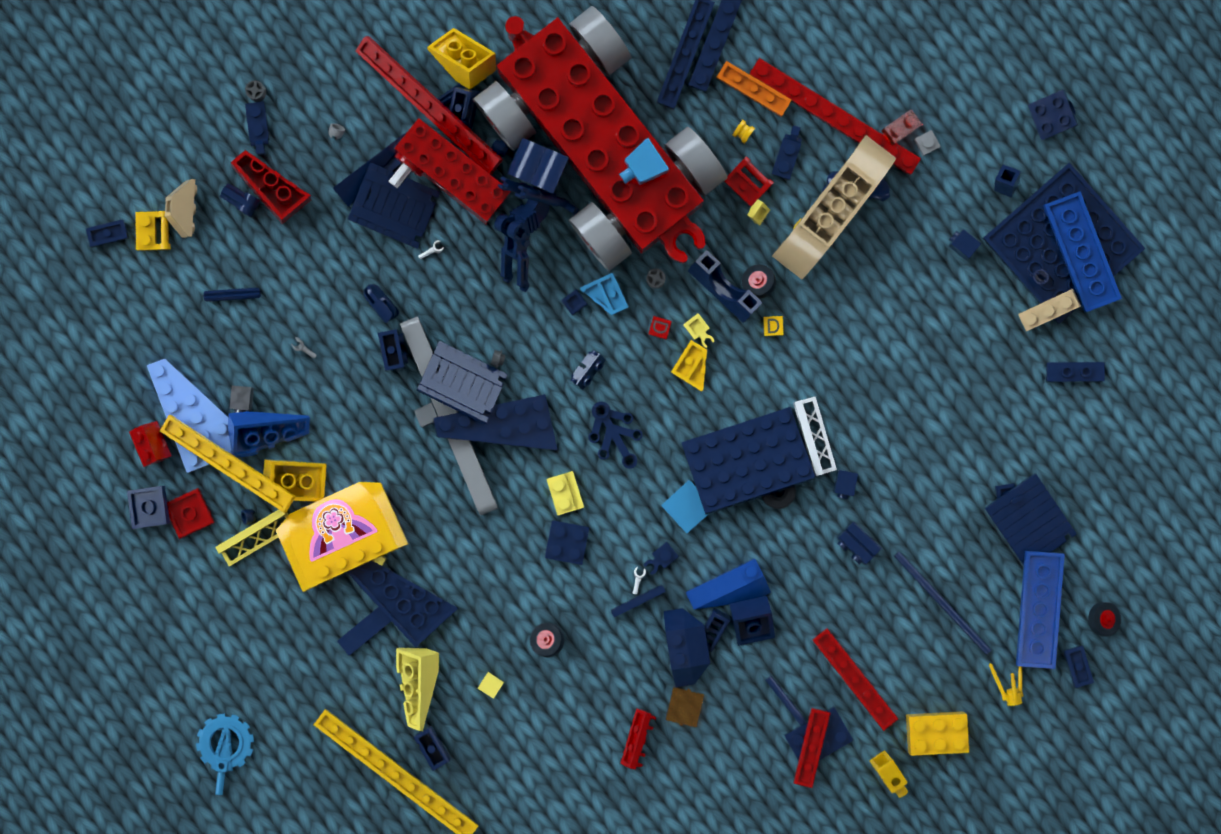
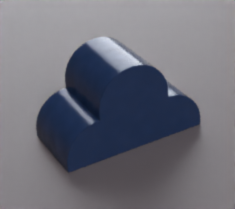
(537, 165)

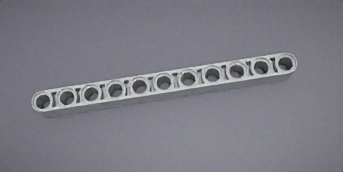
(462, 449)

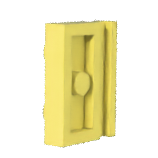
(565, 493)

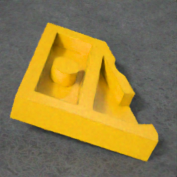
(692, 365)

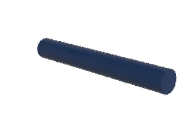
(786, 701)

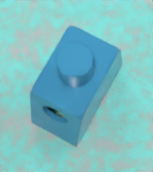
(644, 164)

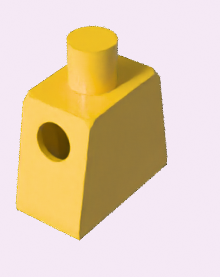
(889, 773)

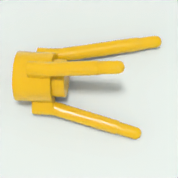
(1013, 695)

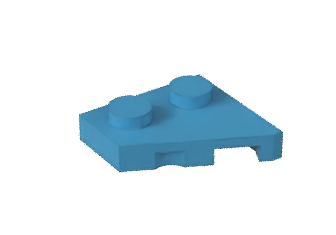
(607, 294)

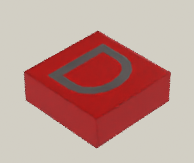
(659, 327)

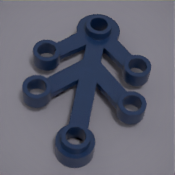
(613, 432)

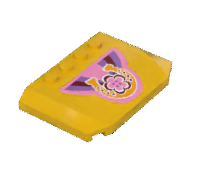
(340, 533)

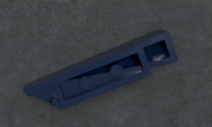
(349, 187)

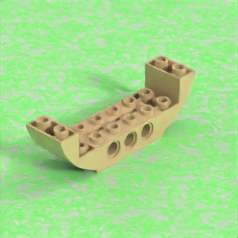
(834, 207)

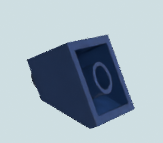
(752, 620)

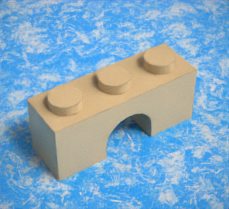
(1049, 310)

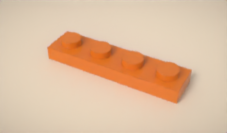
(753, 88)

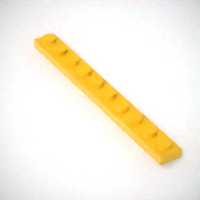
(394, 774)

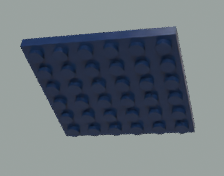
(1028, 242)

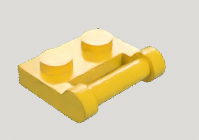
(146, 231)

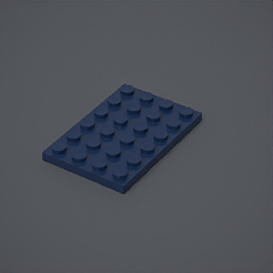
(748, 460)

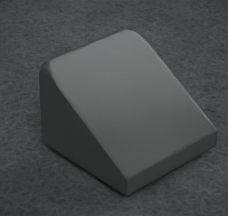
(425, 415)

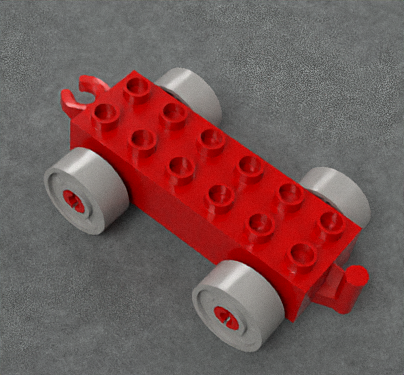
(597, 130)

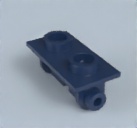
(583, 377)

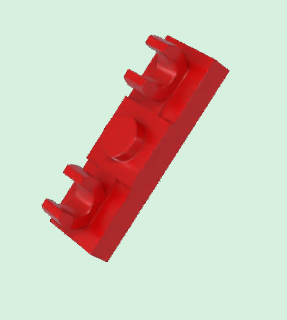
(636, 739)

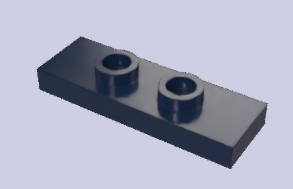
(1075, 372)

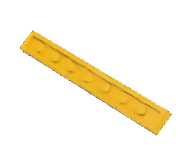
(227, 463)

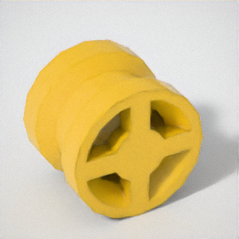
(743, 131)

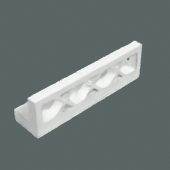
(808, 438)

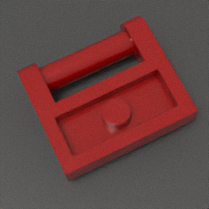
(743, 186)

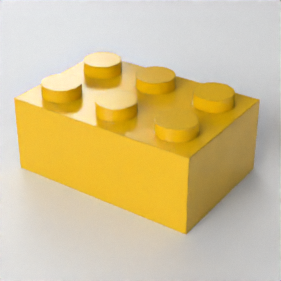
(937, 733)

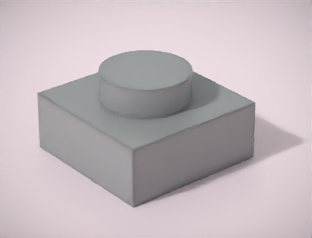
(927, 143)

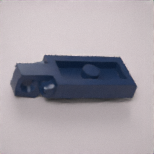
(257, 126)
(787, 154)

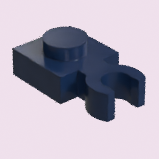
(663, 555)

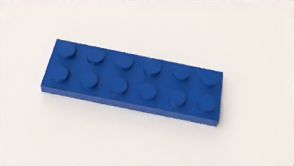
(1082, 252)
(1040, 609)

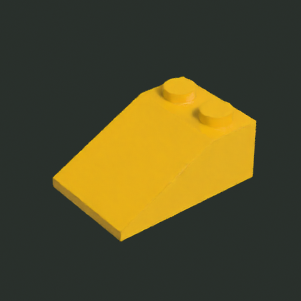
(463, 58)
(302, 479)

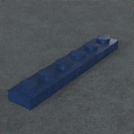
(714, 44)
(685, 53)

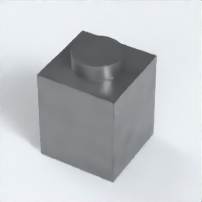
(241, 398)

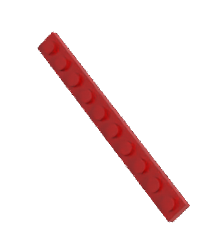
(428, 105)
(831, 113)

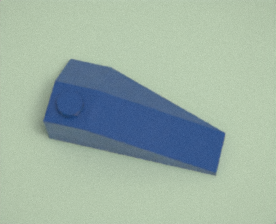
(260, 430)
(735, 585)

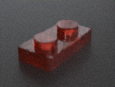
(901, 127)

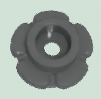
(498, 358)

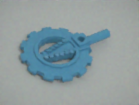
(222, 758)

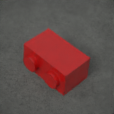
(150, 443)

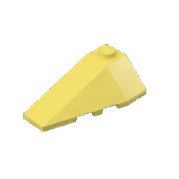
(419, 674)

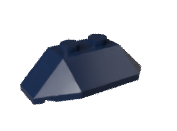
(686, 646)

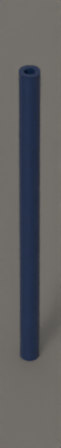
(942, 602)

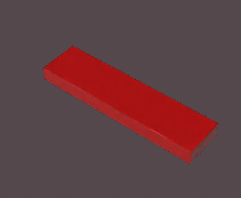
(811, 747)

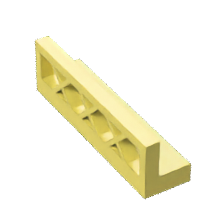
(247, 533)

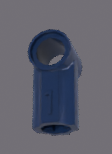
(243, 201)

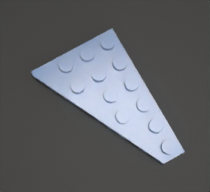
(191, 407)

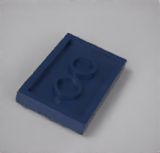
(835, 736)

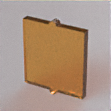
(684, 707)

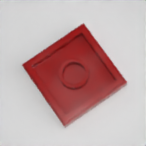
(189, 513)

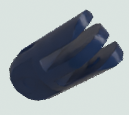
(380, 303)

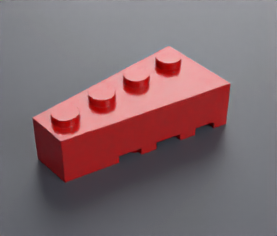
(274, 190)

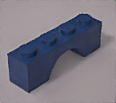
(709, 274)

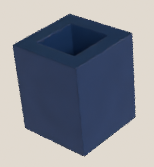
(1007, 180)
(964, 244)
(845, 484)

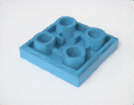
(685, 507)

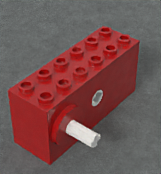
(448, 168)

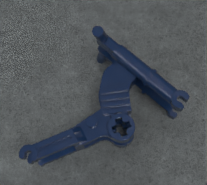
(522, 222)

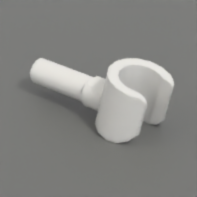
(431, 250)
(637, 580)

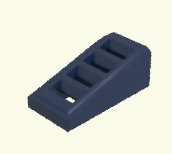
(722, 616)

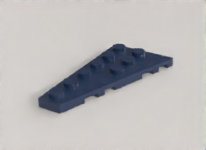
(510, 423)
(403, 602)

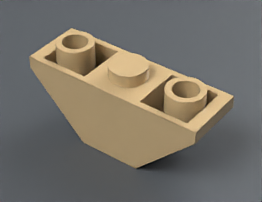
(181, 208)

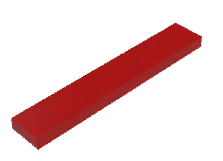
(855, 679)

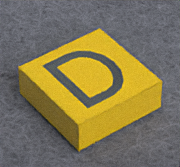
(773, 326)

